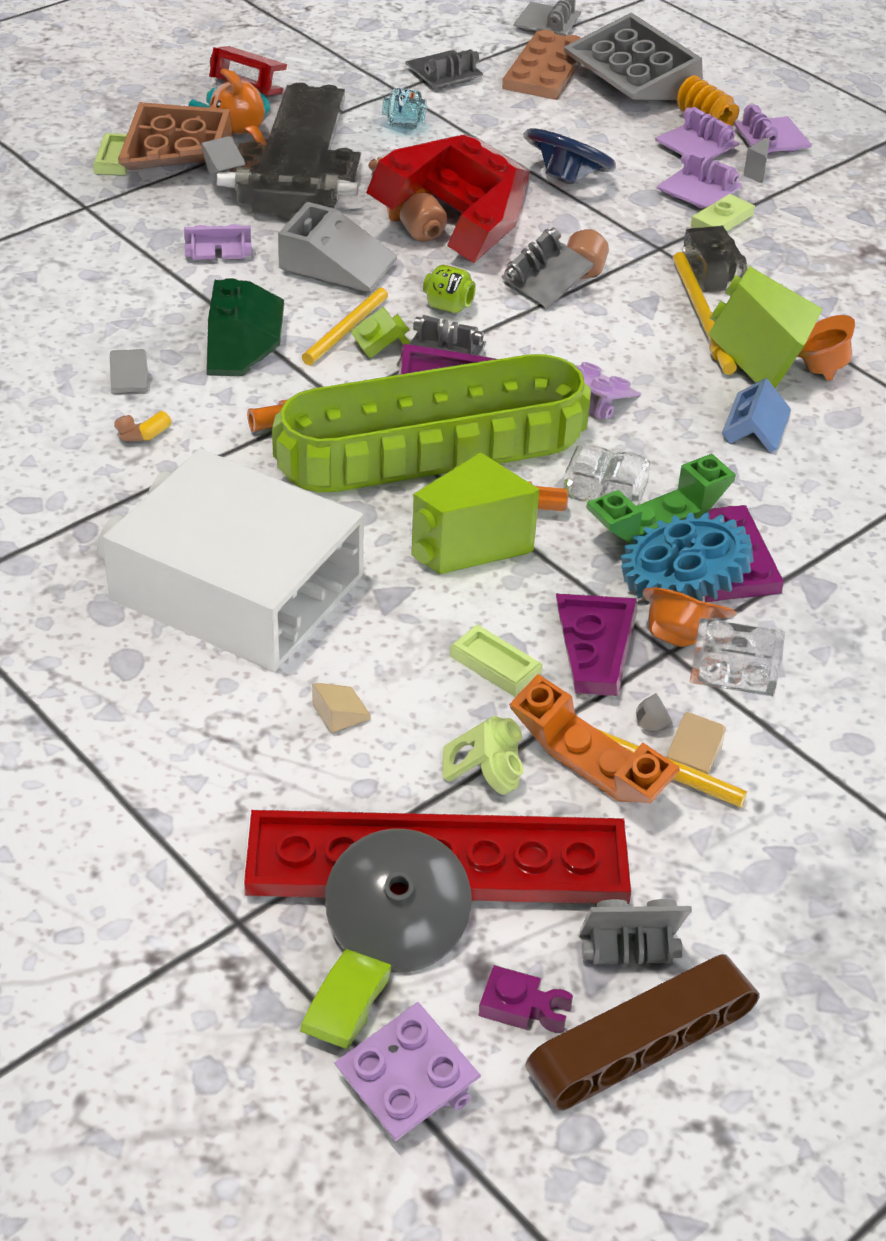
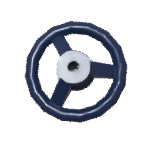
(566, 157)

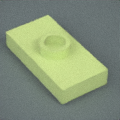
(726, 212)

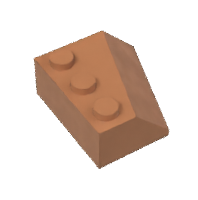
(171, 134)

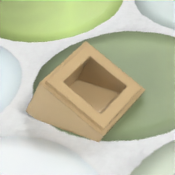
(338, 706)
(697, 742)

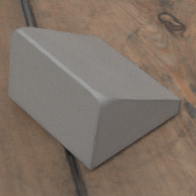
(221, 155)
(756, 160)
(128, 371)

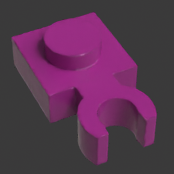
(517, 998)

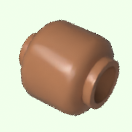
(423, 217)
(592, 247)

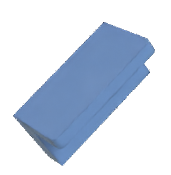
(758, 411)

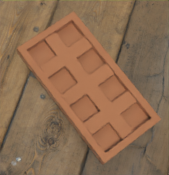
(542, 66)

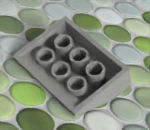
(637, 59)

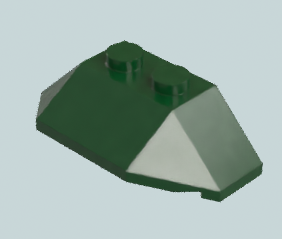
(241, 326)

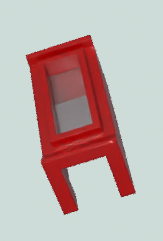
(248, 66)

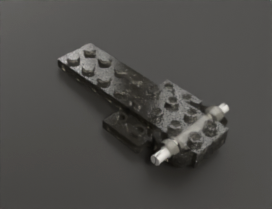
(298, 156)

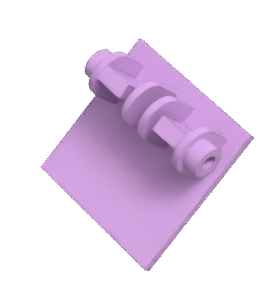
(780, 131)
(700, 134)
(701, 181)
(604, 390)
(416, 1078)

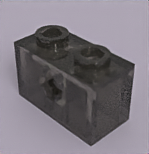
(713, 257)

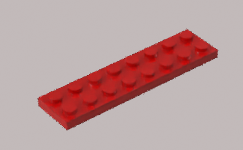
(500, 853)

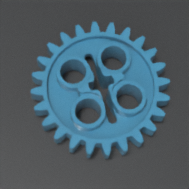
(688, 557)

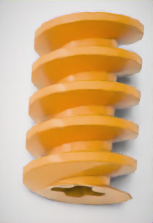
(707, 98)

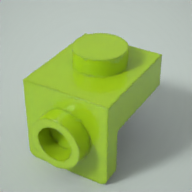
(380, 331)

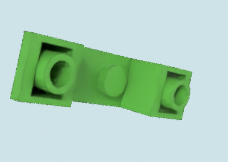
(698, 490)

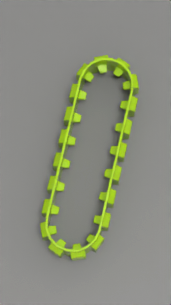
(429, 422)

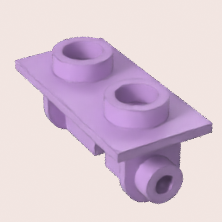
(203, 240)

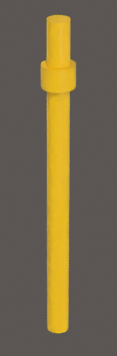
(703, 310)

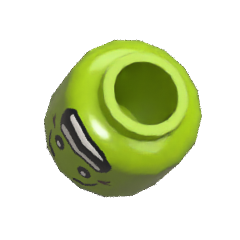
(449, 288)

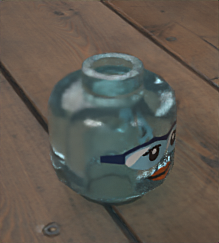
(404, 108)

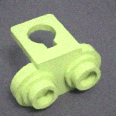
(494, 747)

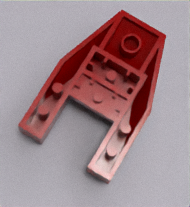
(465, 175)

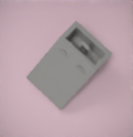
(332, 248)

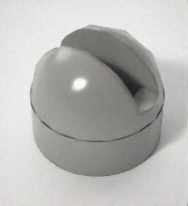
(653, 714)

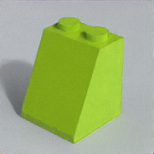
(763, 325)
(473, 516)

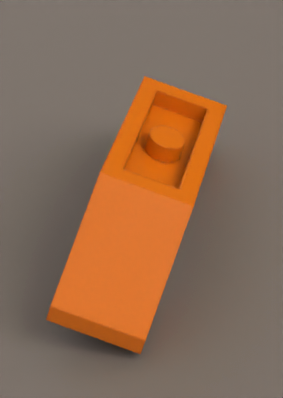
(587, 751)

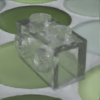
(738, 655)

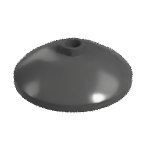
(406, 928)

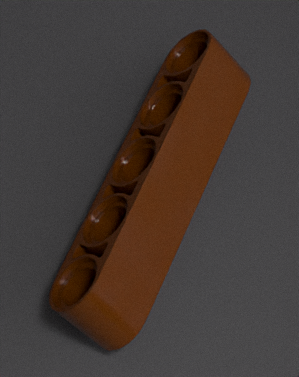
(641, 1032)

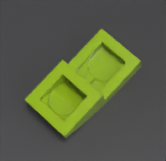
(345, 998)

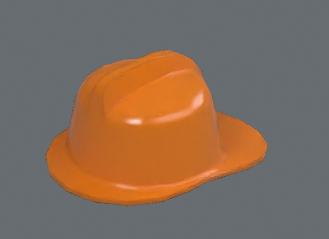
(829, 346)
(677, 616)

